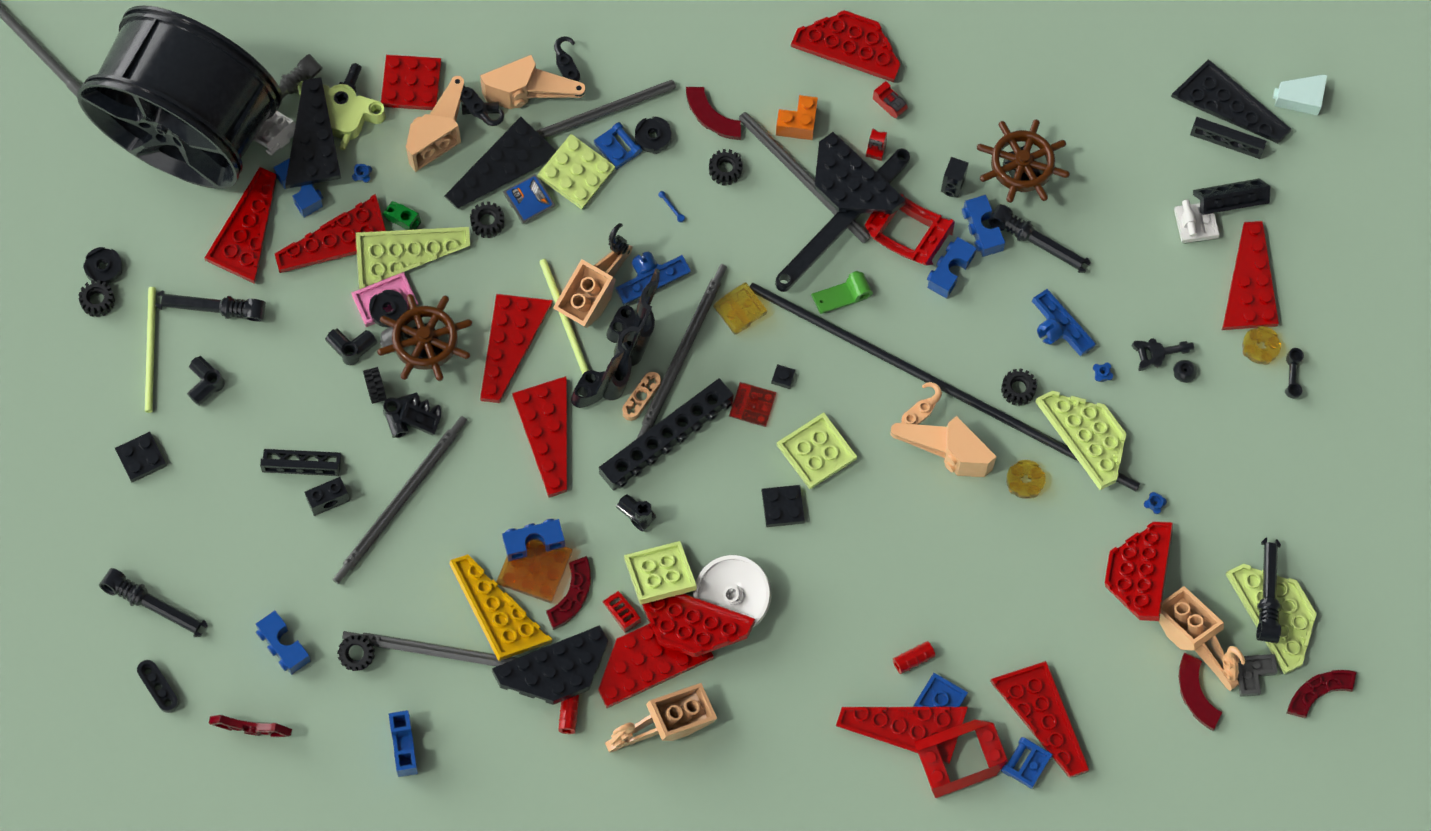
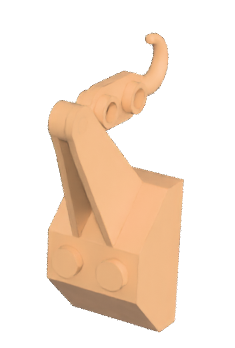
(955, 443)
(1195, 628)
(673, 715)

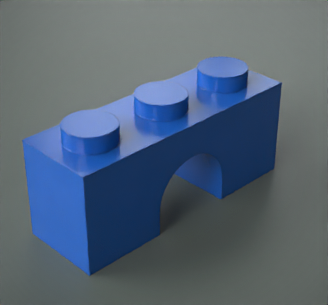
(307, 199)
(987, 240)
(958, 254)
(548, 532)
(291, 656)
(403, 743)

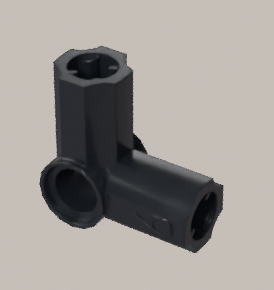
(343, 345)
(206, 373)
(397, 428)
(638, 512)

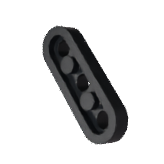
(152, 680)

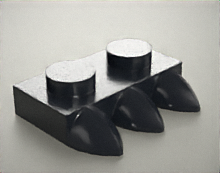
(420, 416)

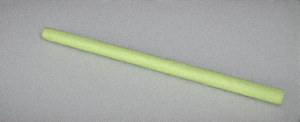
(566, 321)
(150, 350)

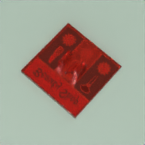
(752, 404)

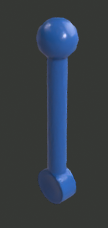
(680, 218)

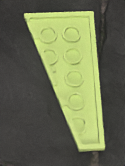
(393, 252)

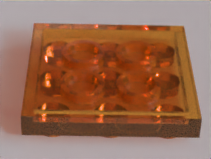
(537, 573)

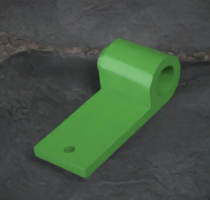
(841, 295)

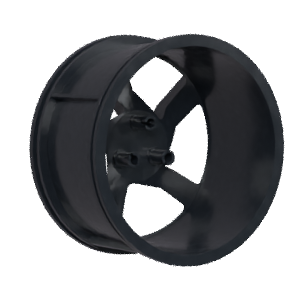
(180, 96)

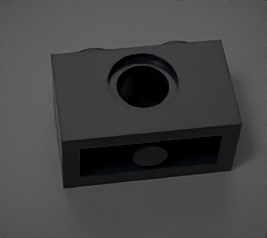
(954, 177)
(327, 496)

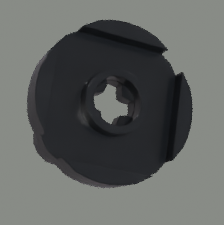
(656, 144)
(106, 256)
(382, 300)

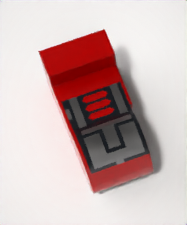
(889, 100)
(876, 145)

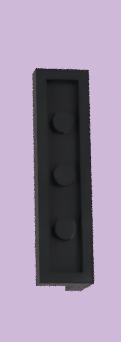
(1228, 137)
(1233, 196)
(300, 466)

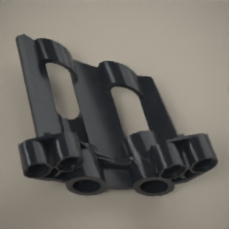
(632, 332)

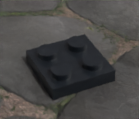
(140, 457)
(783, 506)

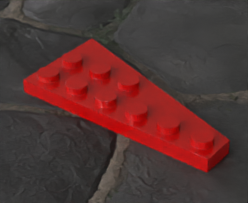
(242, 236)
(333, 239)
(1251, 290)
(511, 335)
(545, 424)
(1038, 704)
(903, 724)

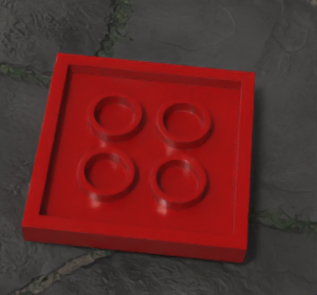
(411, 82)

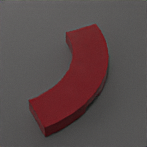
(709, 117)
(576, 595)
(1317, 686)
(1192, 693)
(250, 728)

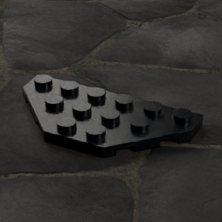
(850, 182)
(557, 669)

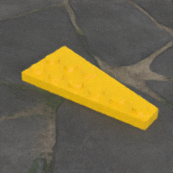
(499, 616)

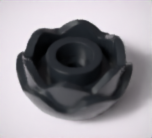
(1183, 376)

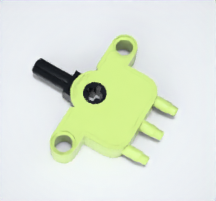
(347, 111)

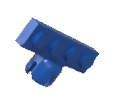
(645, 267)
(1060, 324)

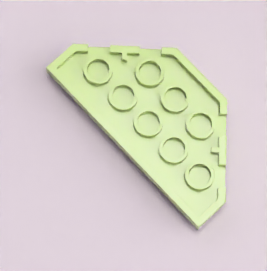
(1088, 432)
(1295, 616)

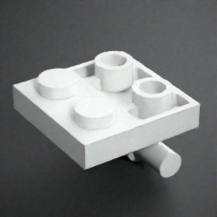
(275, 132)
(1194, 225)

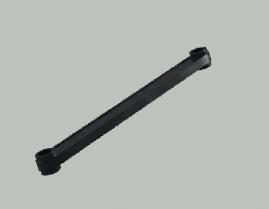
(834, 228)

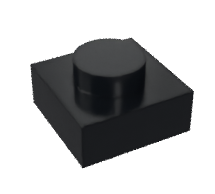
(783, 376)

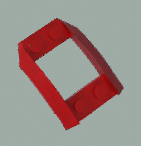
(930, 243)
(934, 764)

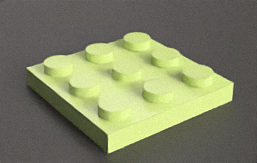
(576, 171)
(816, 450)
(660, 572)

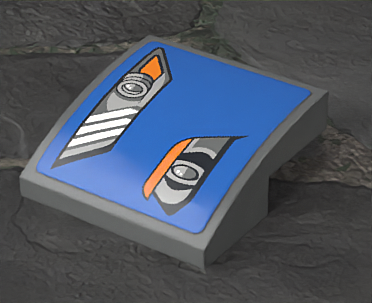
(528, 198)

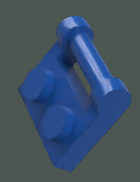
(612, 148)
(1031, 767)

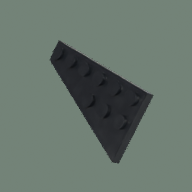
(1222, 97)
(313, 147)
(511, 157)

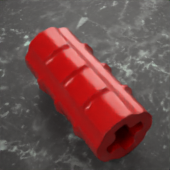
(913, 657)
(568, 715)

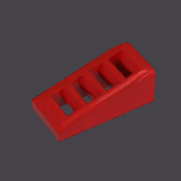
(625, 626)

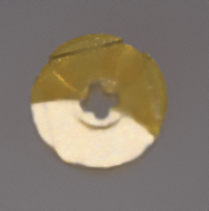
(1259, 355)
(1028, 489)

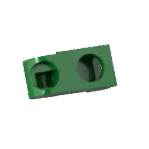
(402, 216)

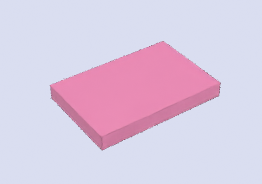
(363, 296)

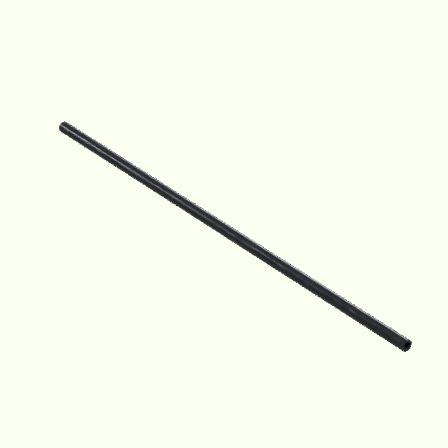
(926, 377)

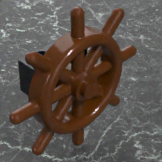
(1022, 163)
(429, 350)

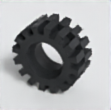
(723, 177)
(490, 229)
(89, 290)
(374, 385)
(1016, 397)
(346, 660)

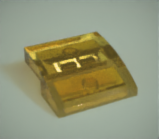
(740, 308)

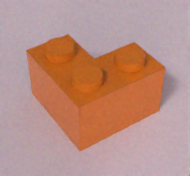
(800, 122)

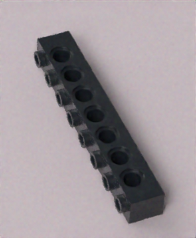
(715, 391)

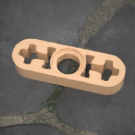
(641, 404)

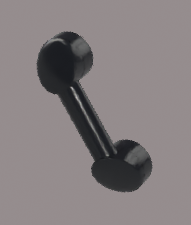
(1293, 358)

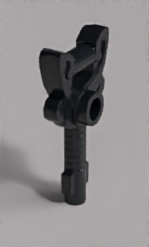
(1158, 352)

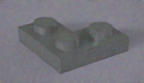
(1248, 673)

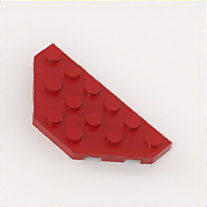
(850, 42)
(1139, 570)
(695, 625)
(641, 664)

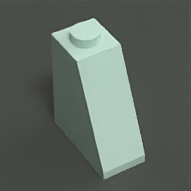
(1301, 94)

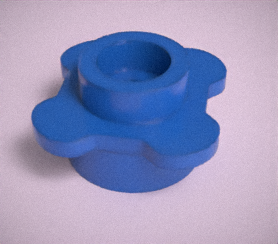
(358, 168)
(1103, 376)
(1154, 497)

